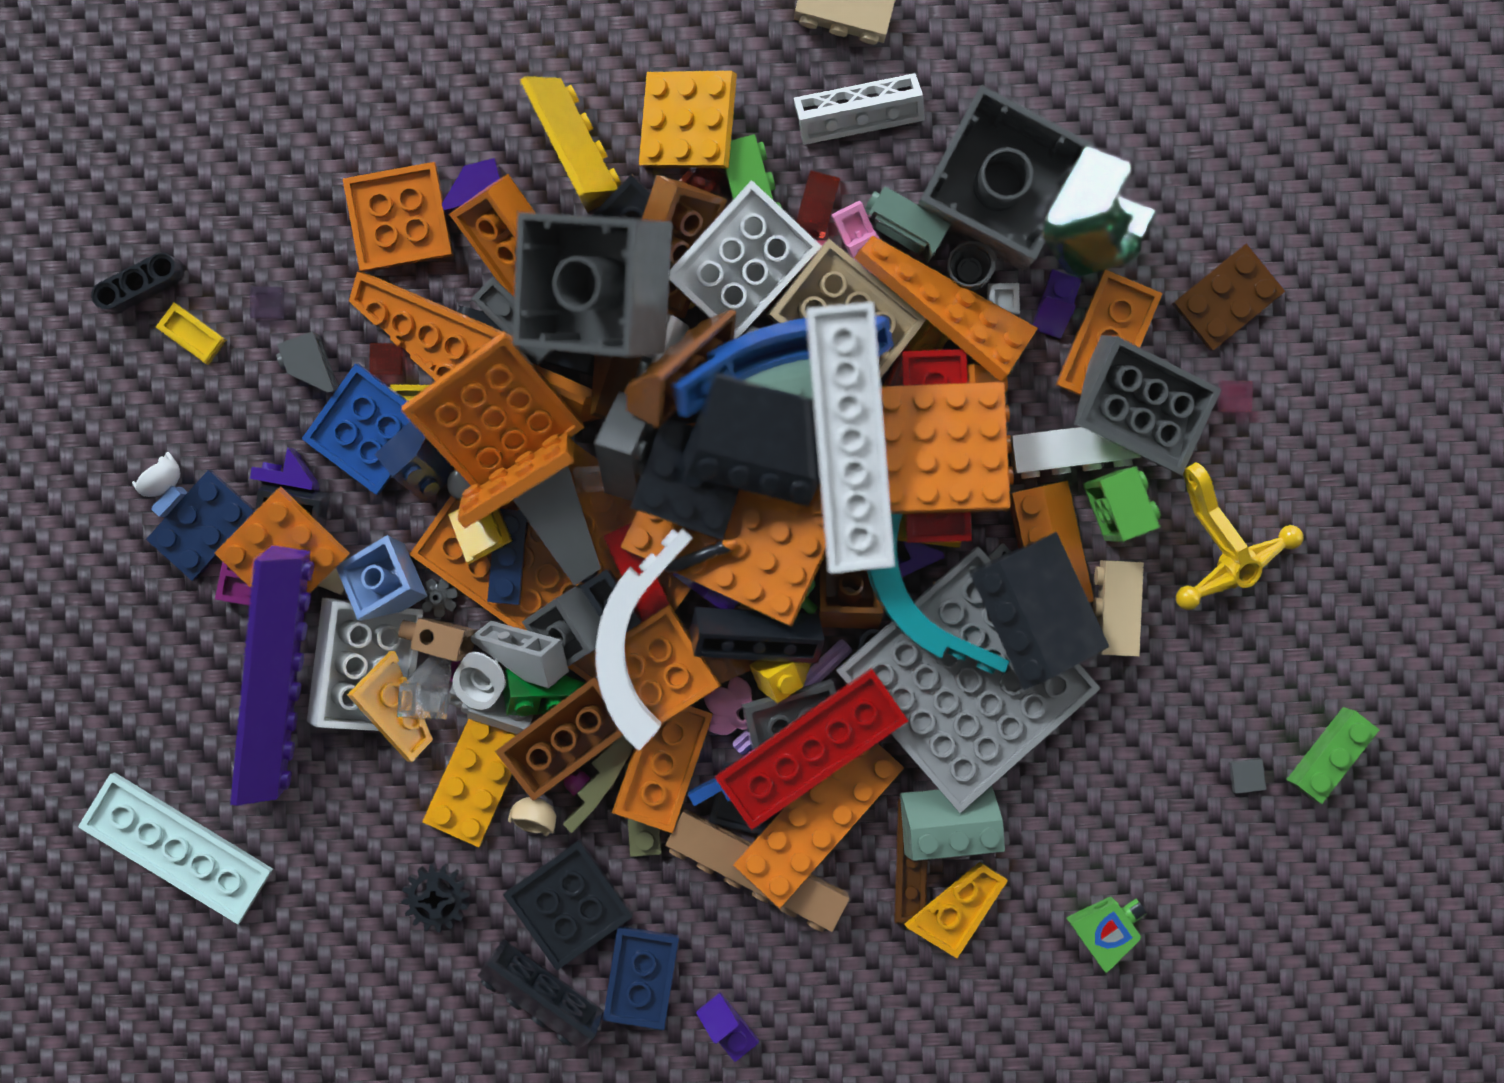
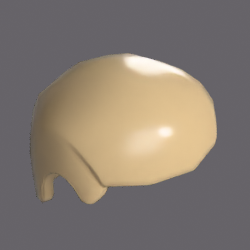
(533, 816)

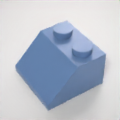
(381, 579)

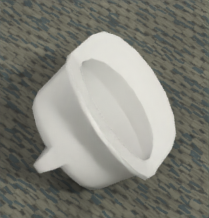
(478, 681)

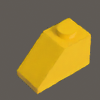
(779, 678)

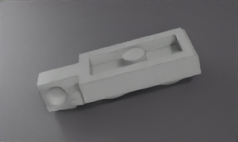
(493, 716)

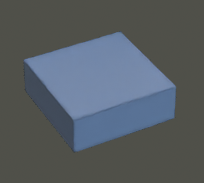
(168, 501)

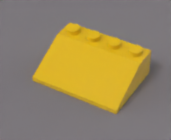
(572, 139)

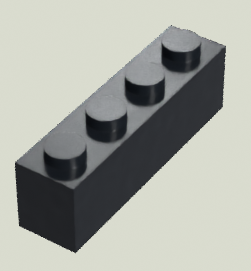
(755, 636)

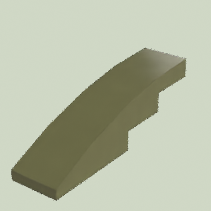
(609, 765)

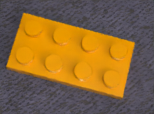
(471, 784)

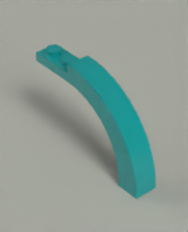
(914, 624)

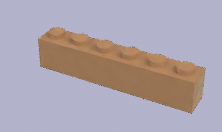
(719, 849)

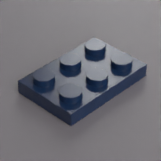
(200, 525)
(641, 977)

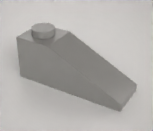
(525, 653)

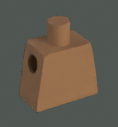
(449, 640)

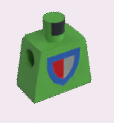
(1108, 929)

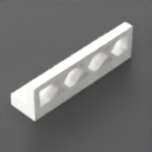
(861, 112)

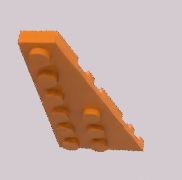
(971, 321)
(426, 330)

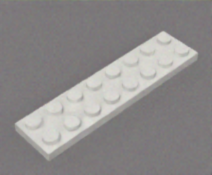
(850, 436)

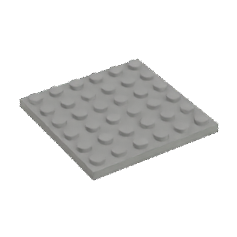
(963, 720)

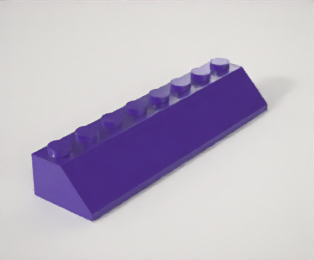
(271, 674)

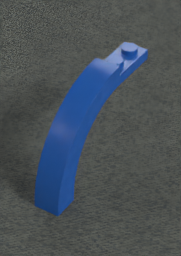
(756, 353)

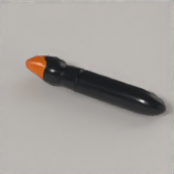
(720, 548)

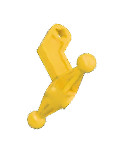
(1238, 563)

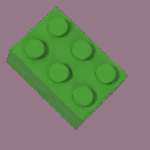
(1122, 504)

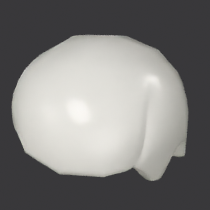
(159, 477)

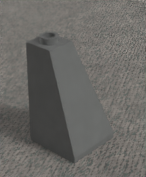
(559, 521)

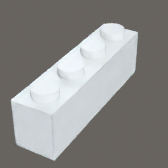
(1063, 450)

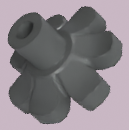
(445, 597)

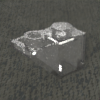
(426, 691)

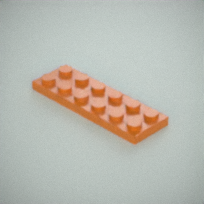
(815, 824)

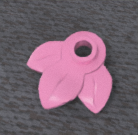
(726, 705)

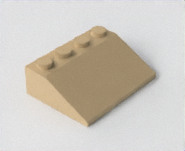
(838, 279)

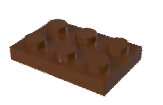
(1228, 297)

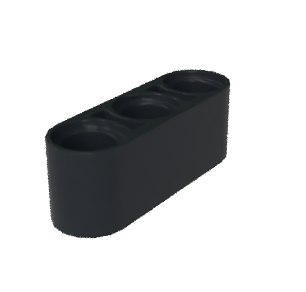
(123, 283)

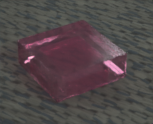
(1235, 396)

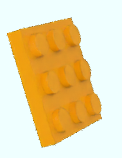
(687, 119)

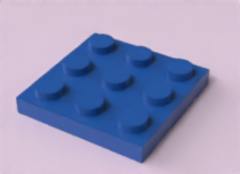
(357, 424)

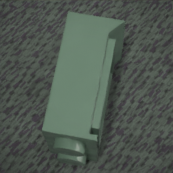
(906, 222)

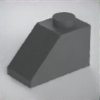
(307, 360)

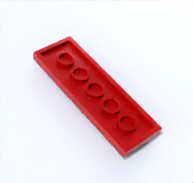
(936, 368)
(811, 748)

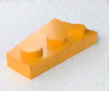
(378, 699)
(958, 910)

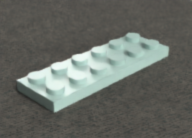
(175, 847)

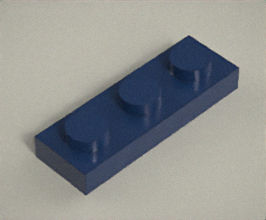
(508, 561)

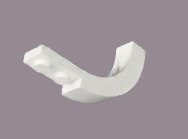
(615, 684)

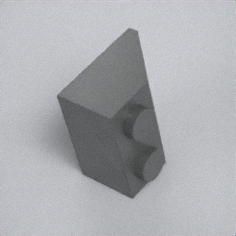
(571, 621)

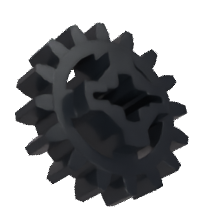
(436, 910)

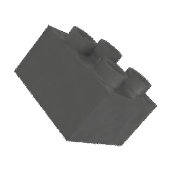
(1003, 177)
(592, 284)

